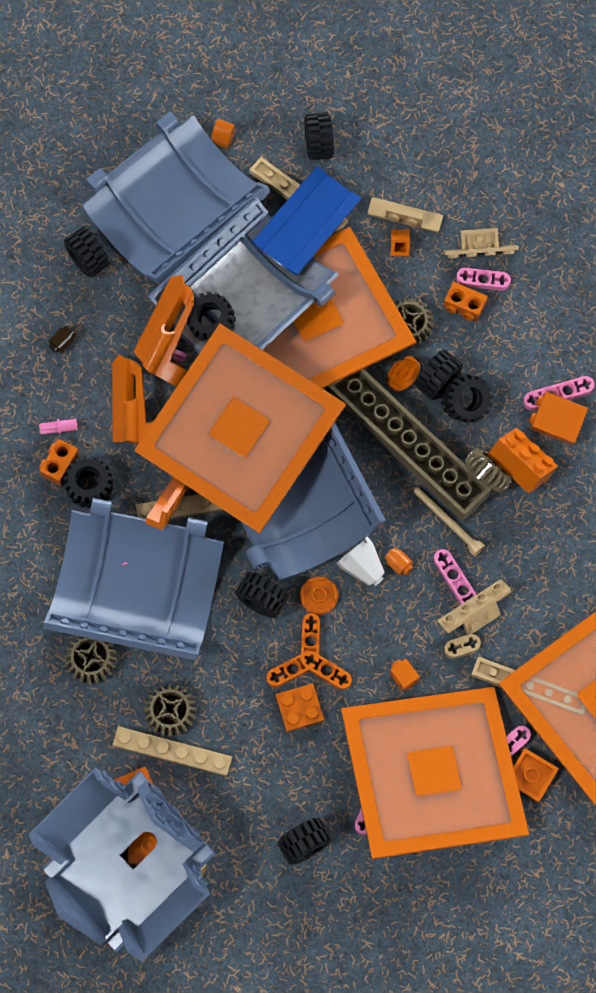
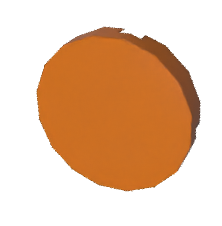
(403, 373)
(319, 595)

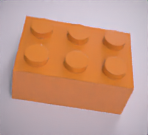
(522, 460)

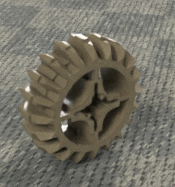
(420, 314)
(487, 470)
(98, 661)
(159, 696)

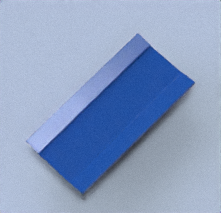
(306, 221)

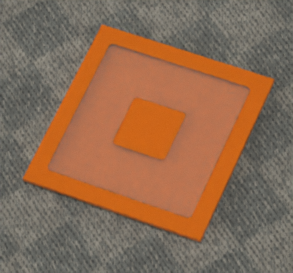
(351, 328)
(240, 428)
(559, 700)
(434, 772)

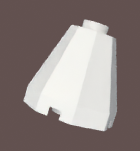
(363, 563)

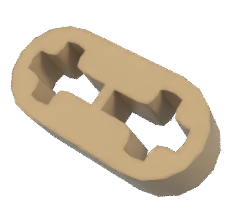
(463, 651)

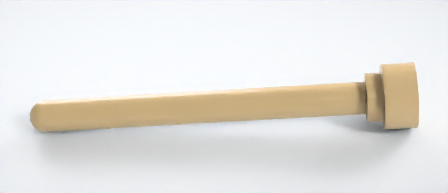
(474, 545)

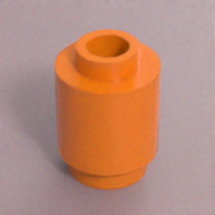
(399, 562)

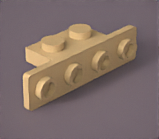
(405, 215)
(480, 241)
(477, 610)

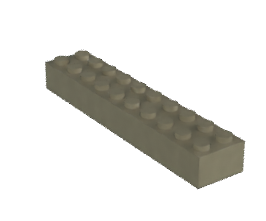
(411, 443)

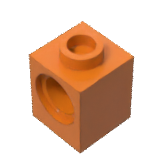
(404, 674)

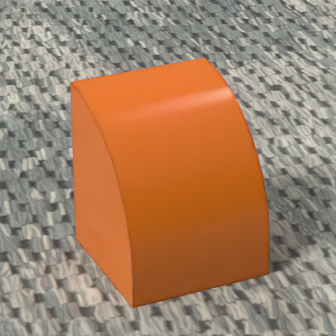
(223, 133)
(400, 242)

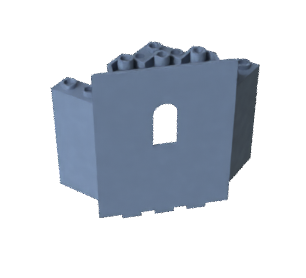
(95, 884)

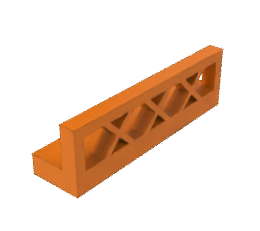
(167, 504)

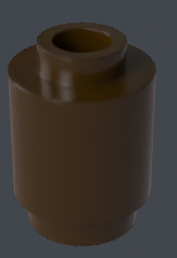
(61, 339)

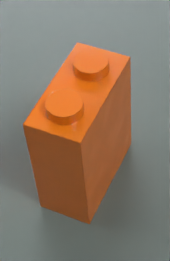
(558, 418)

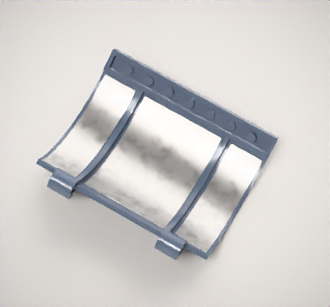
(256, 286)

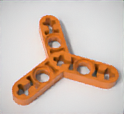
(300, 661)

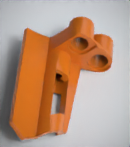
(156, 342)
(128, 413)

